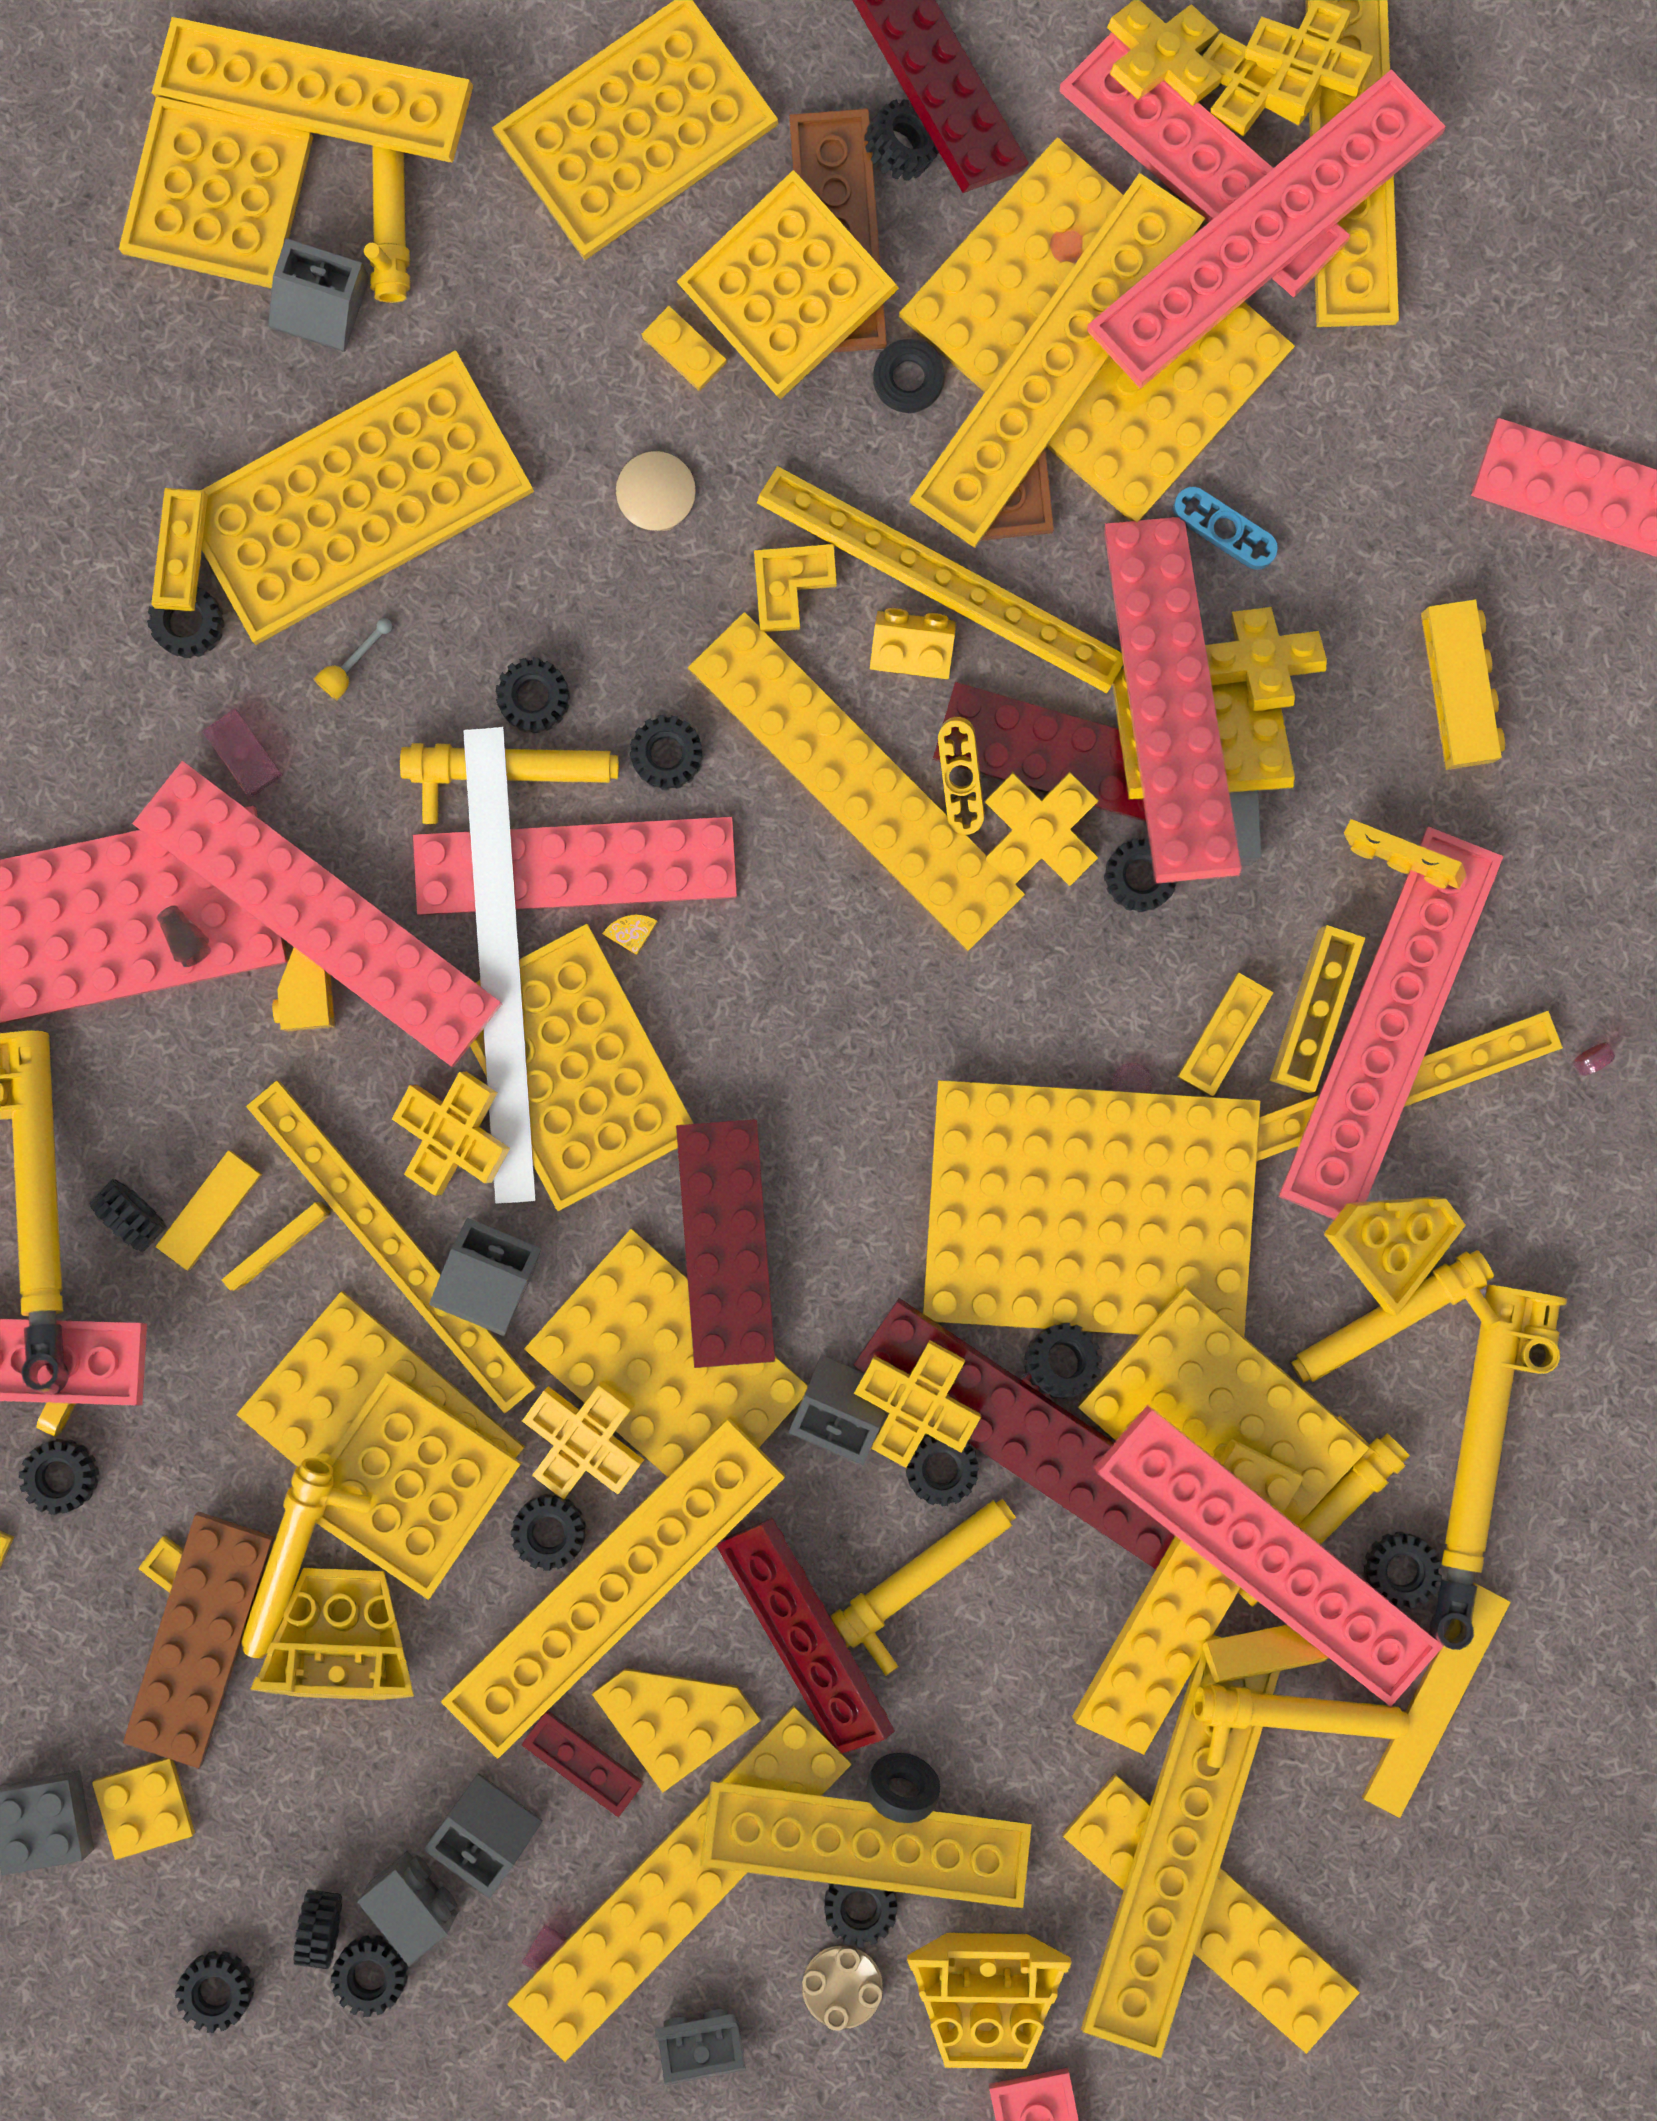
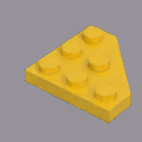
(1394, 1243)
(674, 1720)

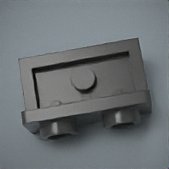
(700, 2047)

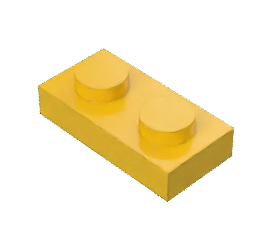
(684, 348)

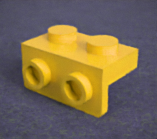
(913, 643)

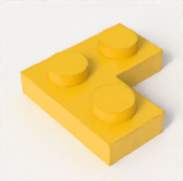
(784, 572)

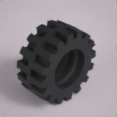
(197, 643)
(1084, 1351)

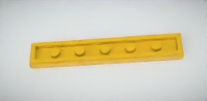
(1433, 1707)

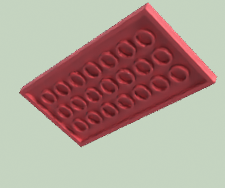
(88, 932)

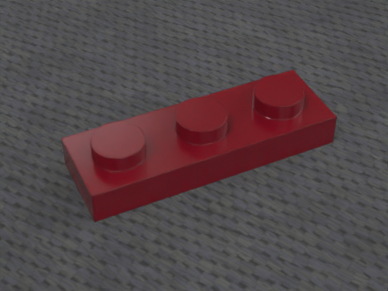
(582, 1763)

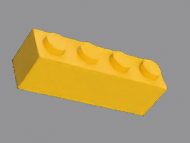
(1462, 684)
(1317, 1009)

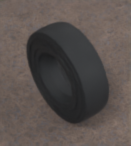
(908, 351)
(897, 1807)

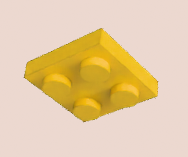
(143, 1808)

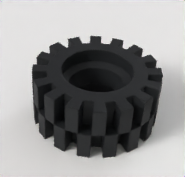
(890, 151)
(525, 672)
(661, 728)
(1119, 887)
(127, 1215)
(35, 1481)
(947, 1492)
(543, 1556)
(1426, 1575)
(317, 1929)
(859, 1930)
(358, 1997)
(193, 2002)

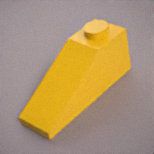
(304, 996)

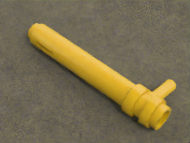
(389, 251)
(446, 764)
(1446, 1286)
(1352, 1490)
(303, 1506)
(869, 1611)
(1242, 1708)

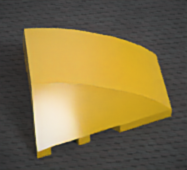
(337, 1640)
(987, 1995)

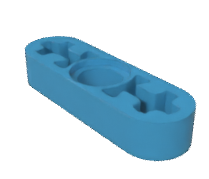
(1223, 511)

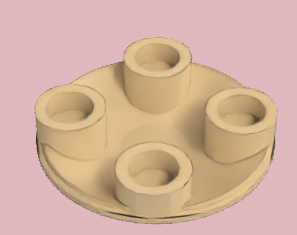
(655, 491)
(842, 1987)

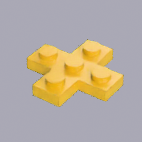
(1164, 51)
(1308, 57)
(1246, 86)
(1264, 658)
(1041, 828)
(450, 1133)
(917, 1404)
(583, 1440)

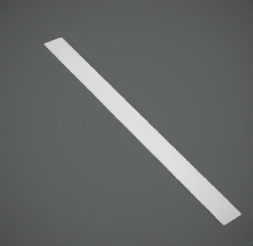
(499, 959)

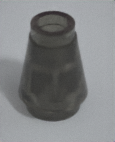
(183, 937)

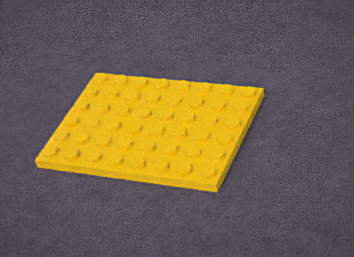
(1117, 436)
(1087, 1206)

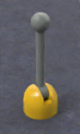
(334, 678)

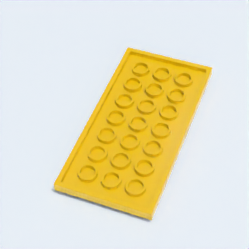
(358, 497)

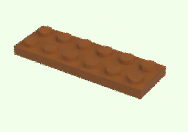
(837, 168)
(198, 1639)

